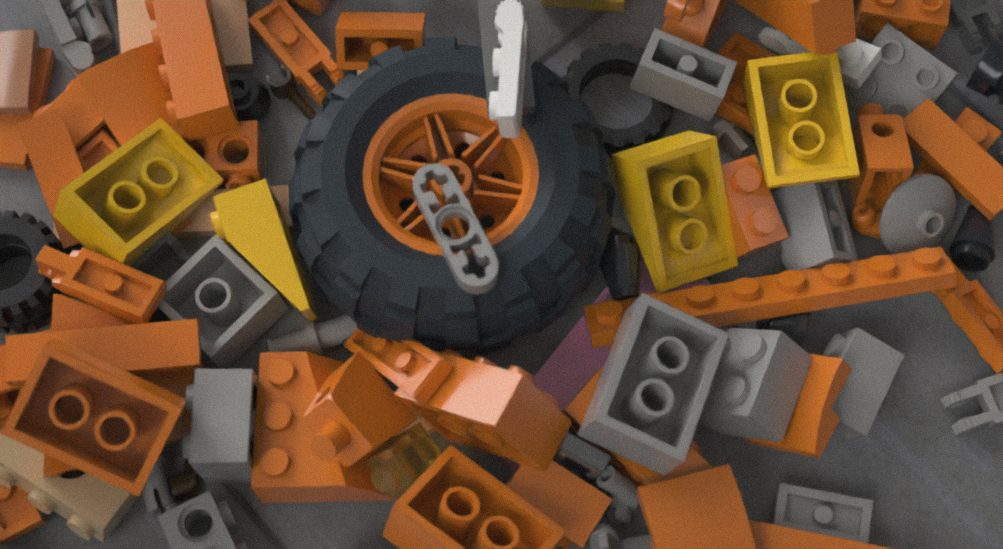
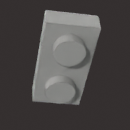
(822, 512)

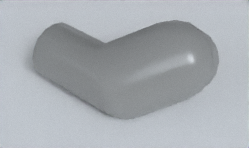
(623, 495)

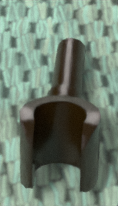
(288, 91)
(185, 484)

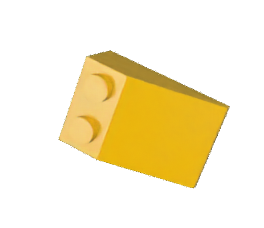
(800, 119)
(136, 194)
(677, 207)
(257, 229)

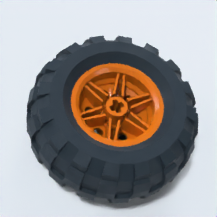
(385, 263)

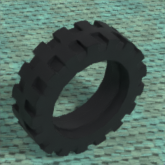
(620, 60)

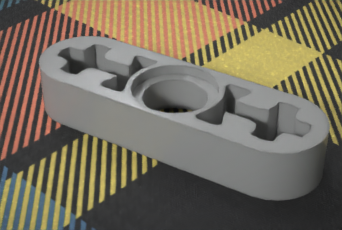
(457, 263)

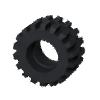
(33, 297)

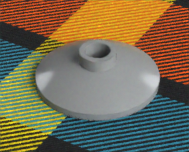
(917, 214)

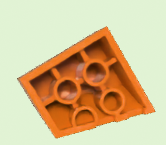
(282, 453)

